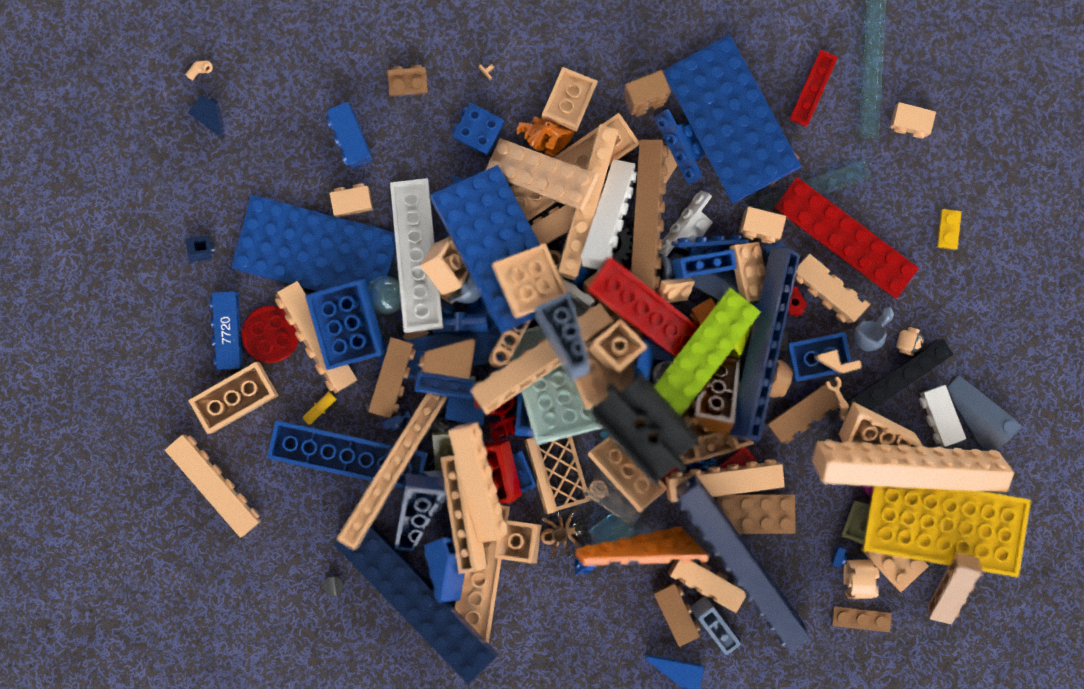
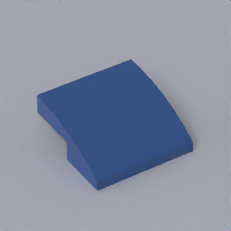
(645, 363)

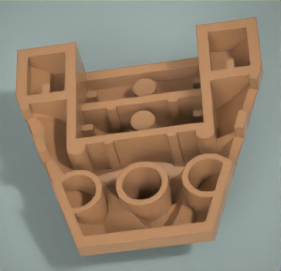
(709, 443)

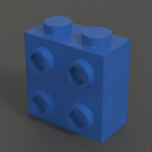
(477, 129)

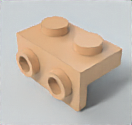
(676, 289)

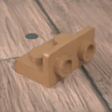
(407, 81)

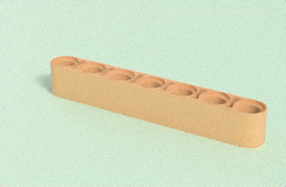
(514, 334)

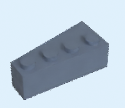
(561, 328)

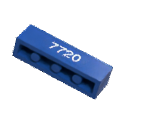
(226, 330)

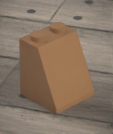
(450, 360)

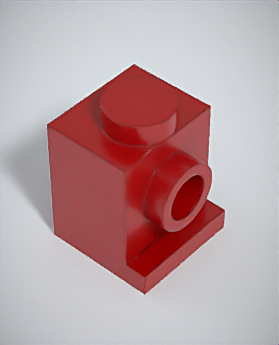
(799, 309)

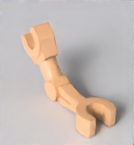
(843, 405)

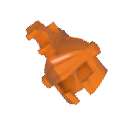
(546, 135)

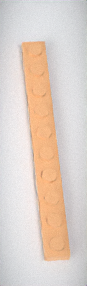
(391, 470)

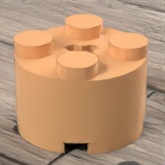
(860, 579)

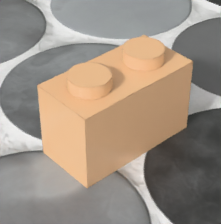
(912, 120)
(351, 200)

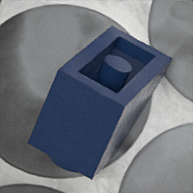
(209, 114)

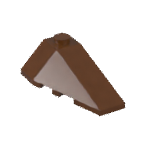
(718, 398)

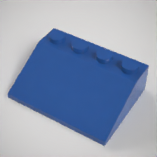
(345, 324)

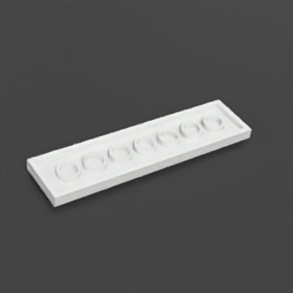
(413, 240)

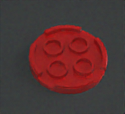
(269, 335)

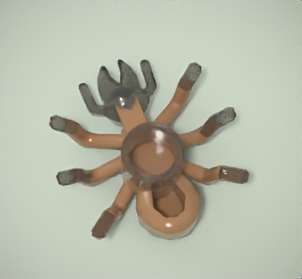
(560, 534)

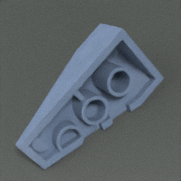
(713, 284)

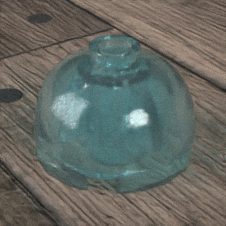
(385, 294)

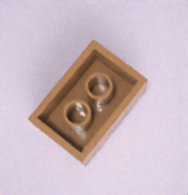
(646, 93)

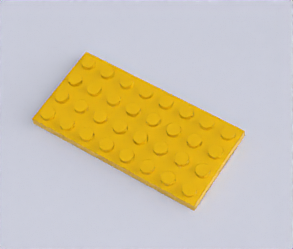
(944, 522)

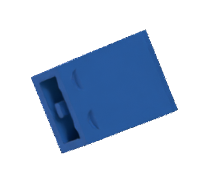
(444, 570)

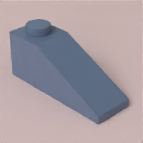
(715, 625)

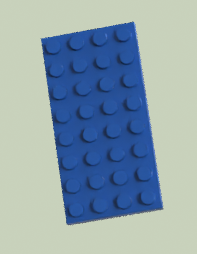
(731, 119)
(486, 229)
(310, 246)

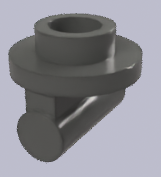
(440, 425)
(333, 586)

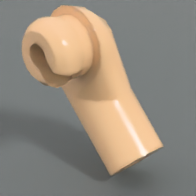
(199, 67)

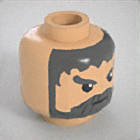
(910, 342)

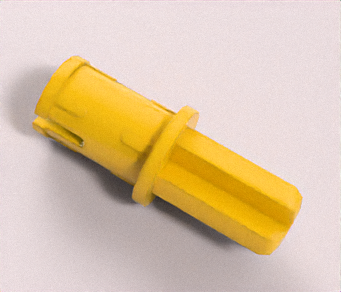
(319, 408)

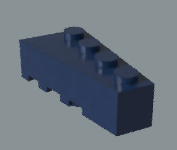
(417, 504)

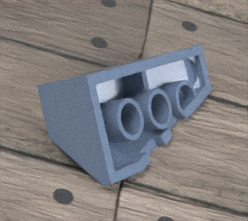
(985, 419)

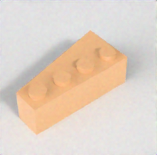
(830, 290)
(869, 427)
(708, 583)

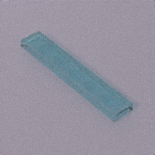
(822, 184)

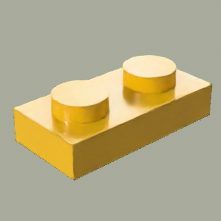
(949, 229)

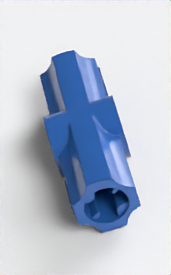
(464, 323)

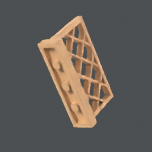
(542, 479)

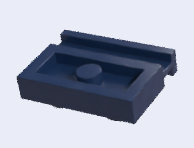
(396, 422)

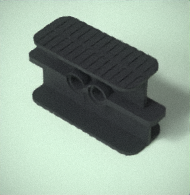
(651, 455)

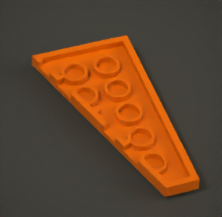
(646, 548)

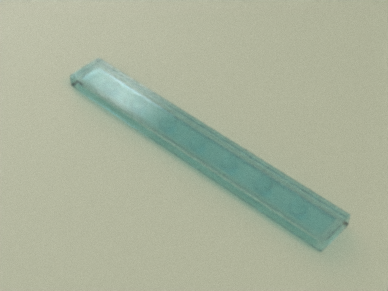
(872, 69)

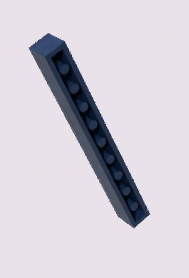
(765, 344)

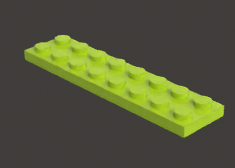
(706, 350)

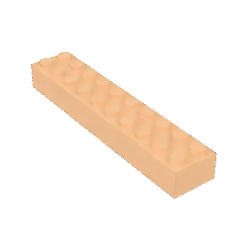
(912, 466)

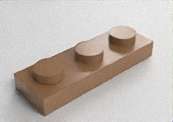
(861, 619)

